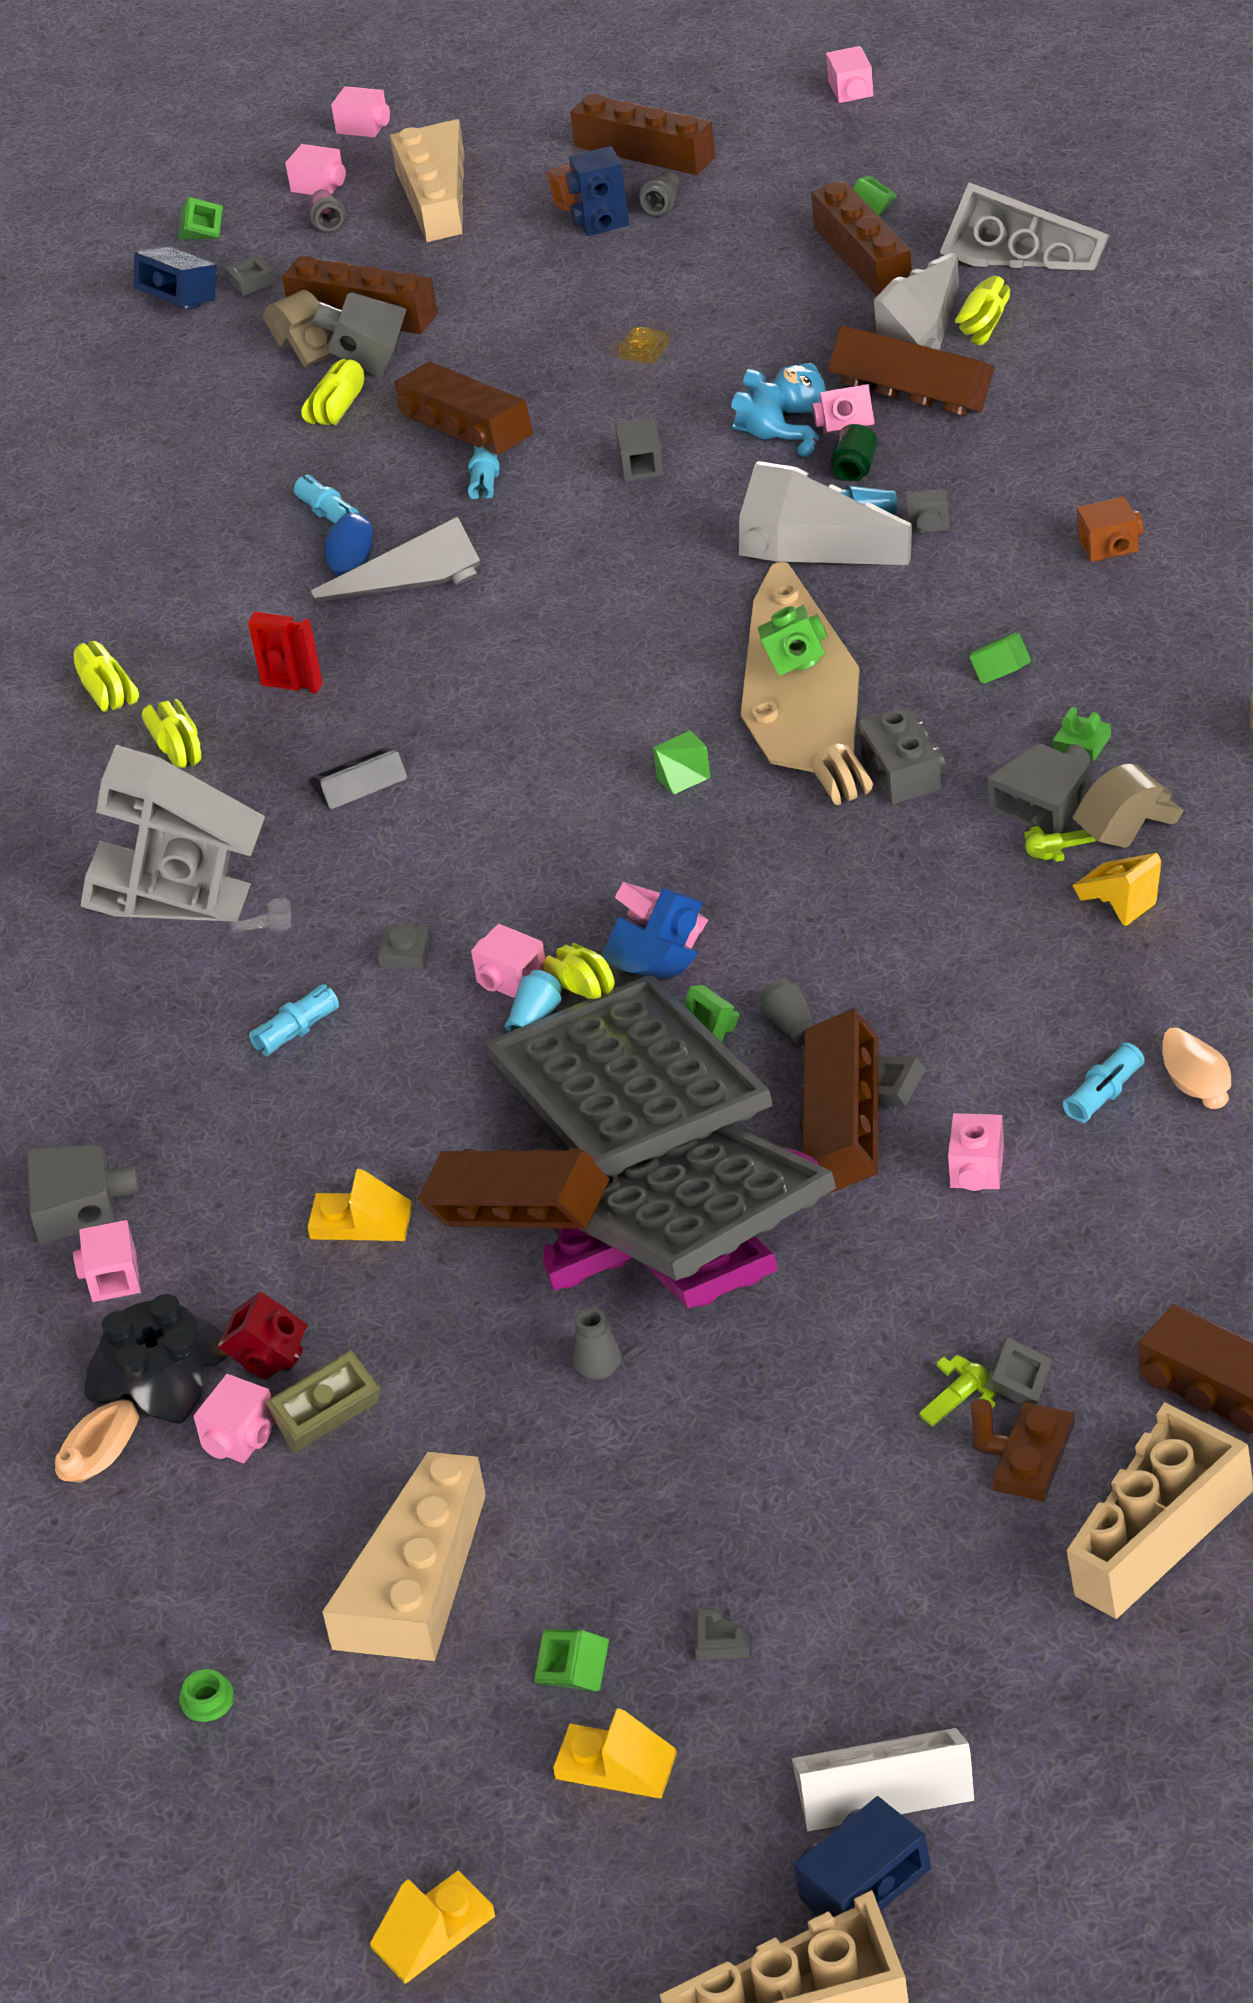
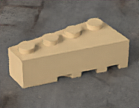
(432, 176)
(1158, 1509)
(410, 1569)
(813, 1967)

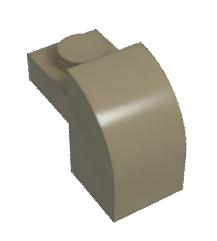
(292, 324)
(1122, 802)

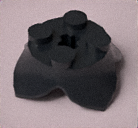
(155, 1357)

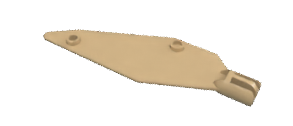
(809, 714)

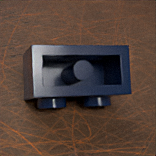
(598, 191)
(175, 276)
(868, 1852)

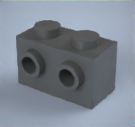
(901, 755)

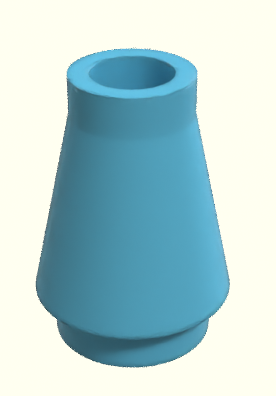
(535, 999)

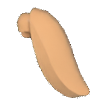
(1196, 1068)
(96, 1441)

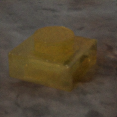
(643, 345)

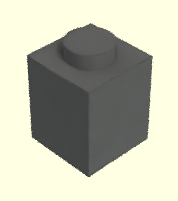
(639, 449)

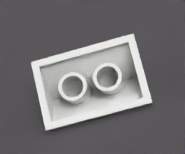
(904, 1772)

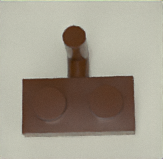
(1030, 1451)

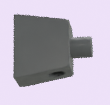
(362, 330)
(1041, 787)
(74, 1189)

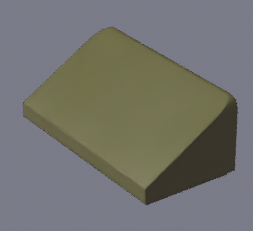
(323, 1401)

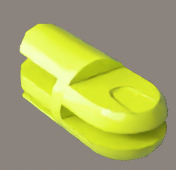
(983, 309)
(334, 393)
(103, 676)
(173, 732)
(580, 971)

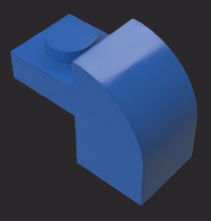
(660, 945)

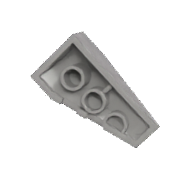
(1015, 234)
(920, 305)
(805, 521)
(423, 561)

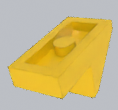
(1126, 883)
(366, 1213)
(618, 1759)
(427, 1926)

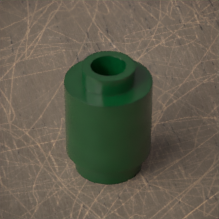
(853, 452)

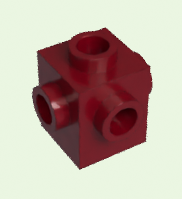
(263, 1336)

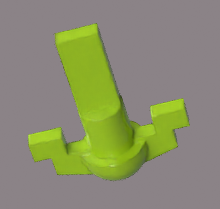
(1050, 845)
(972, 1378)

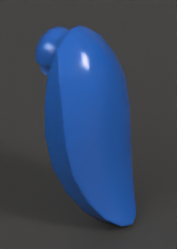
(348, 543)

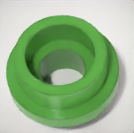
(202, 1684)

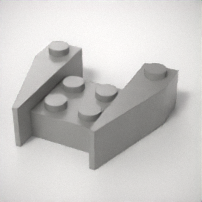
(179, 844)

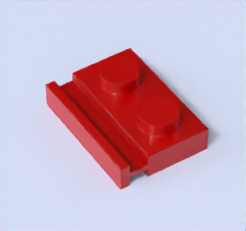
(285, 652)

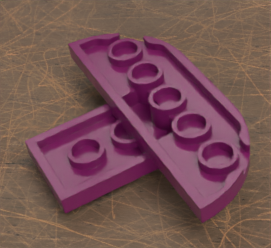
(580, 1255)

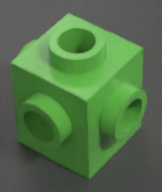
(793, 639)

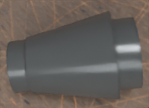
(659, 193)
(326, 209)
(787, 1009)
(595, 1347)

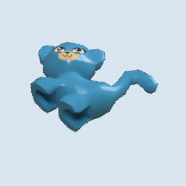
(763, 405)

